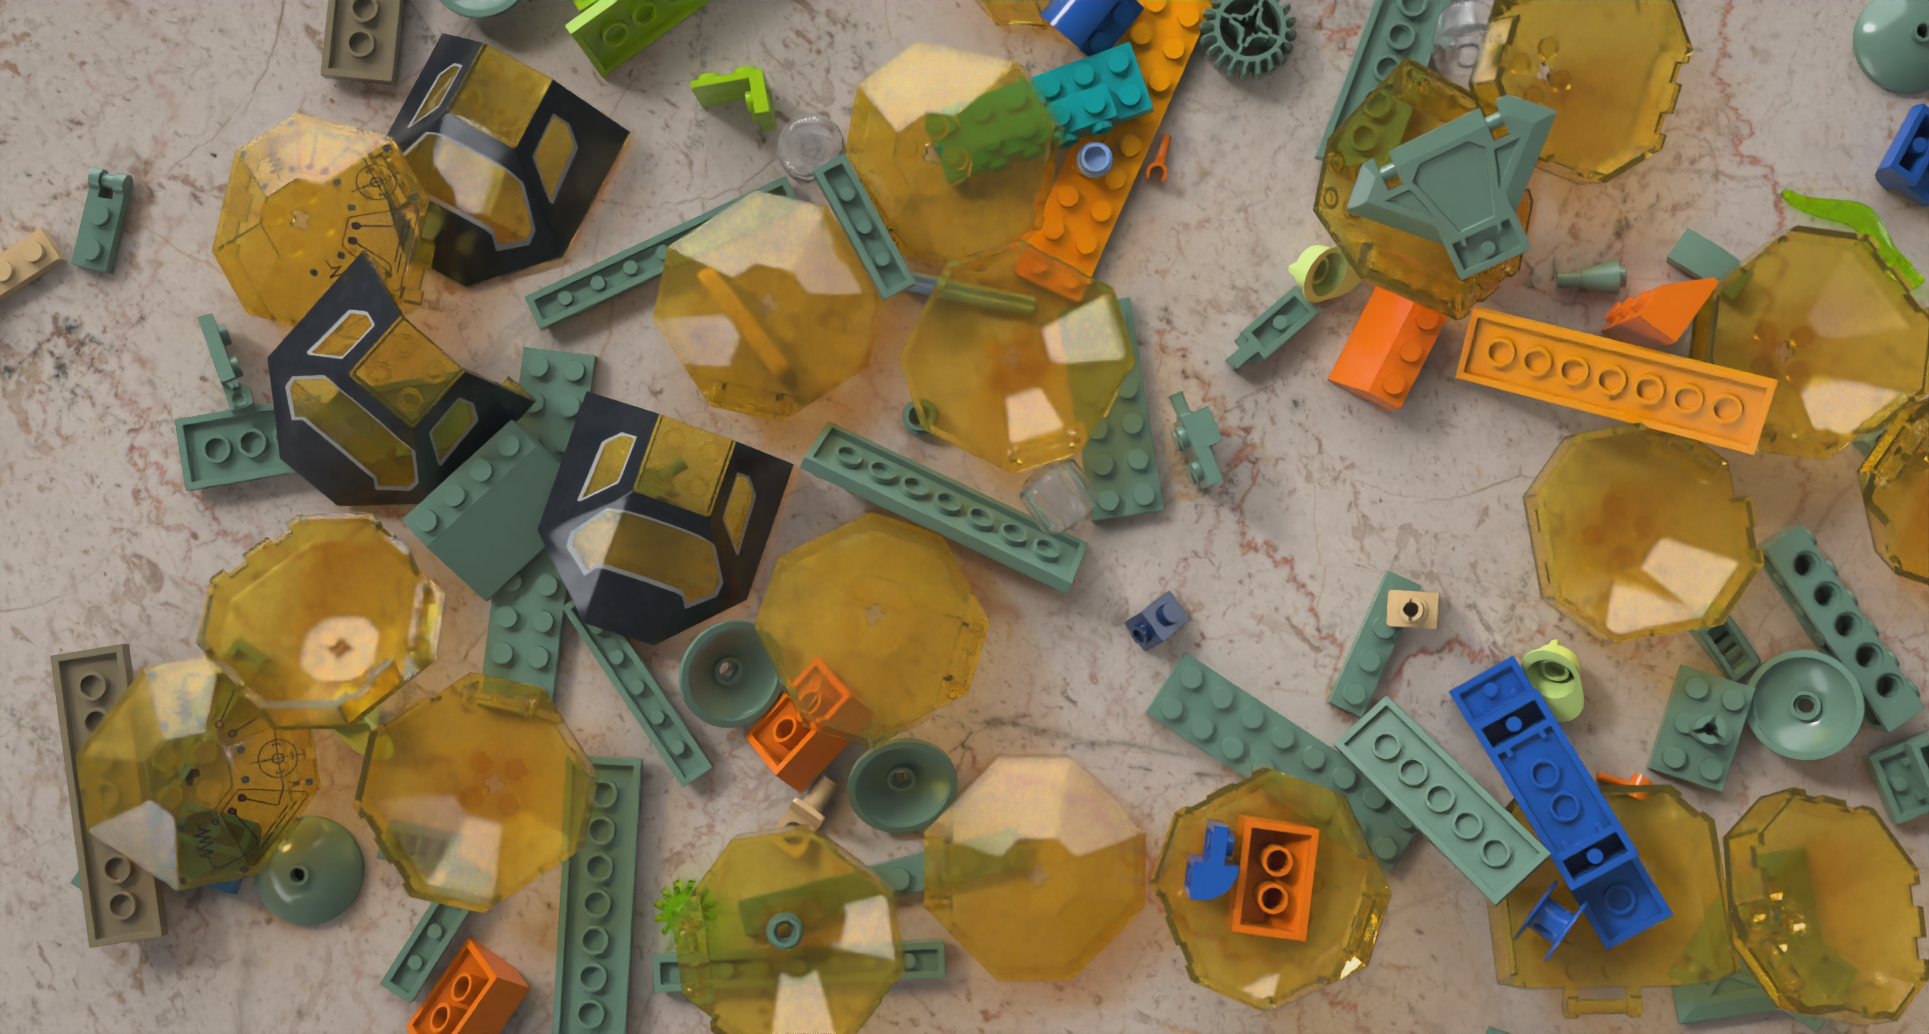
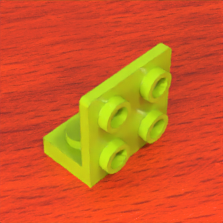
(742, 84)

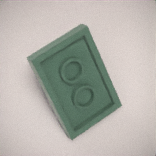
(1701, 728)

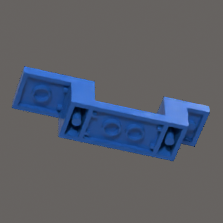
(1561, 802)

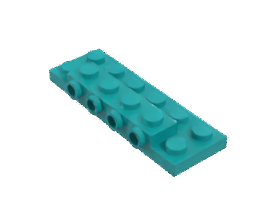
(1095, 93)

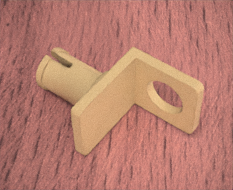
(1413, 609)
(810, 808)

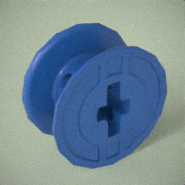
(1550, 920)

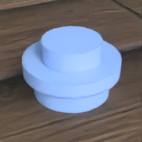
(1094, 159)

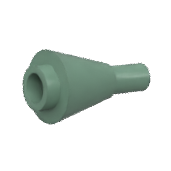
(1603, 277)

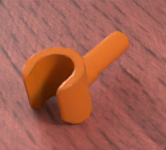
(1161, 158)
(1636, 779)

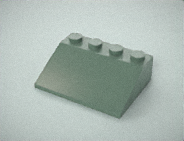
(489, 510)

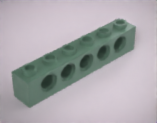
(1900, 696)

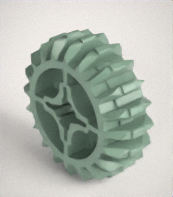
(1260, 36)

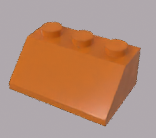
(1657, 315)
(1387, 349)
(792, 750)
(1273, 878)
(471, 995)

